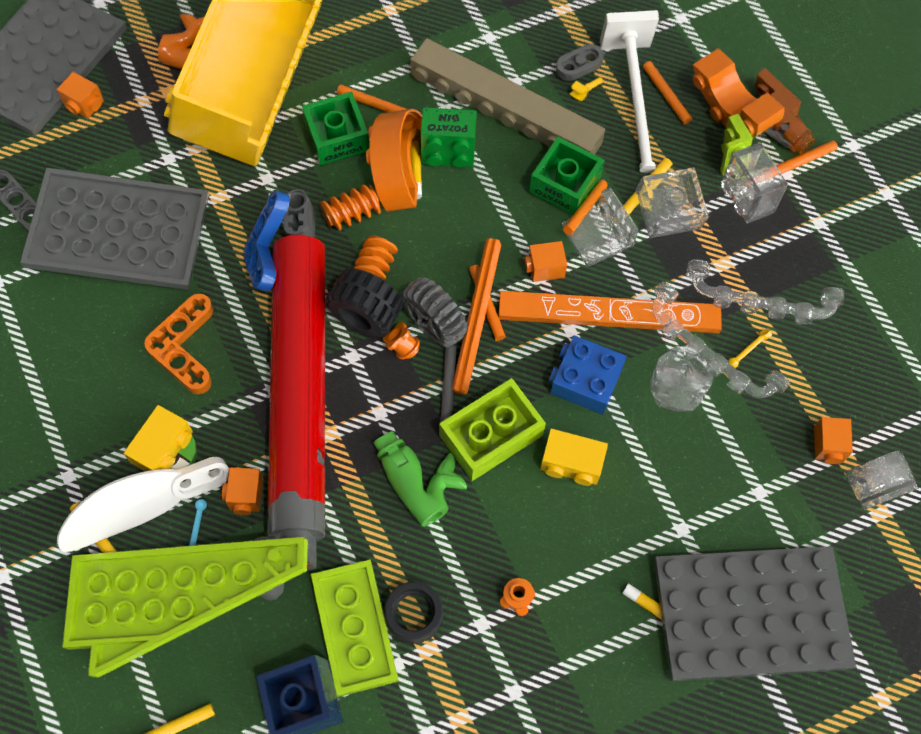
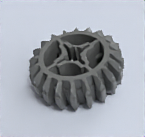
(434, 312)

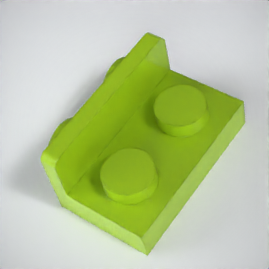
(735, 139)

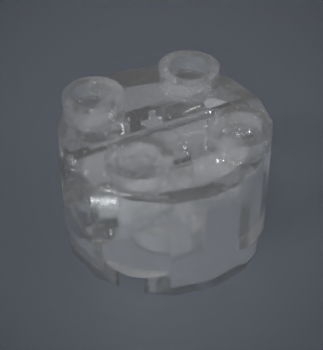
(681, 379)
(881, 479)

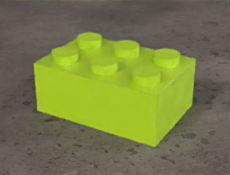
(491, 429)

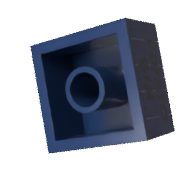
(300, 697)

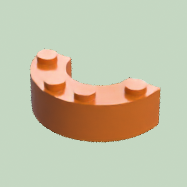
(727, 95)
(391, 159)

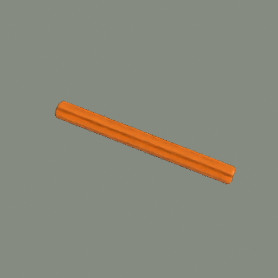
(476, 316)

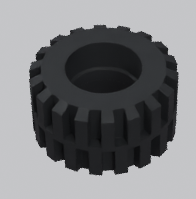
(364, 302)

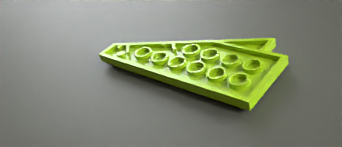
(148, 597)

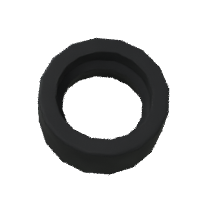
(403, 591)

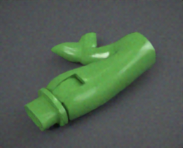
(406, 478)

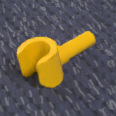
(580, 91)

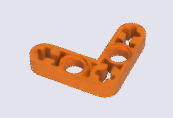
(172, 347)

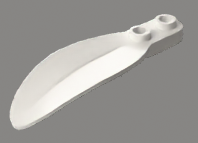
(137, 500)

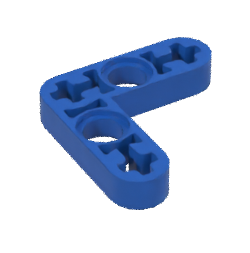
(256, 250)

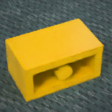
(159, 441)
(573, 457)

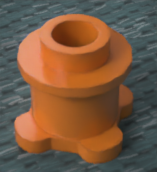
(402, 342)
(514, 603)

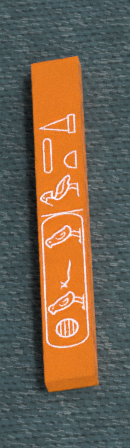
(605, 311)

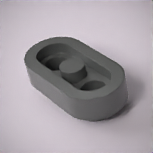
(577, 62)

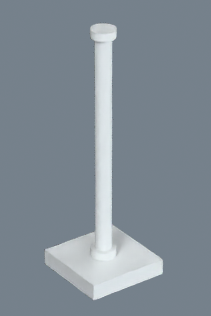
(633, 31)

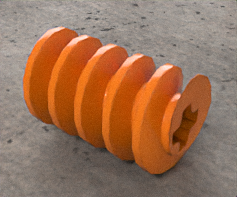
(350, 207)
(376, 256)

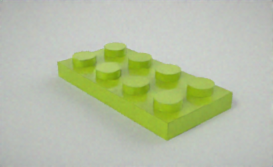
(354, 628)

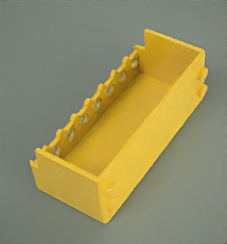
(239, 74)

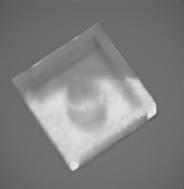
(753, 183)
(672, 202)

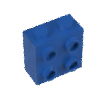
(587, 374)

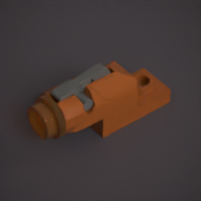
(790, 130)

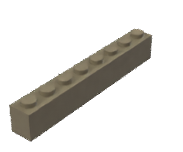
(502, 98)

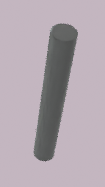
(448, 377)

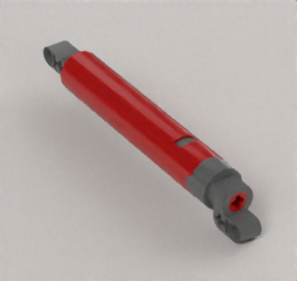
(297, 385)

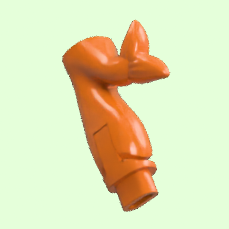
(174, 47)

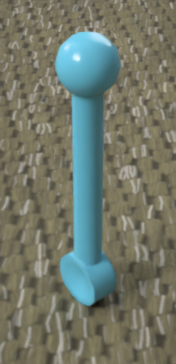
(200, 506)

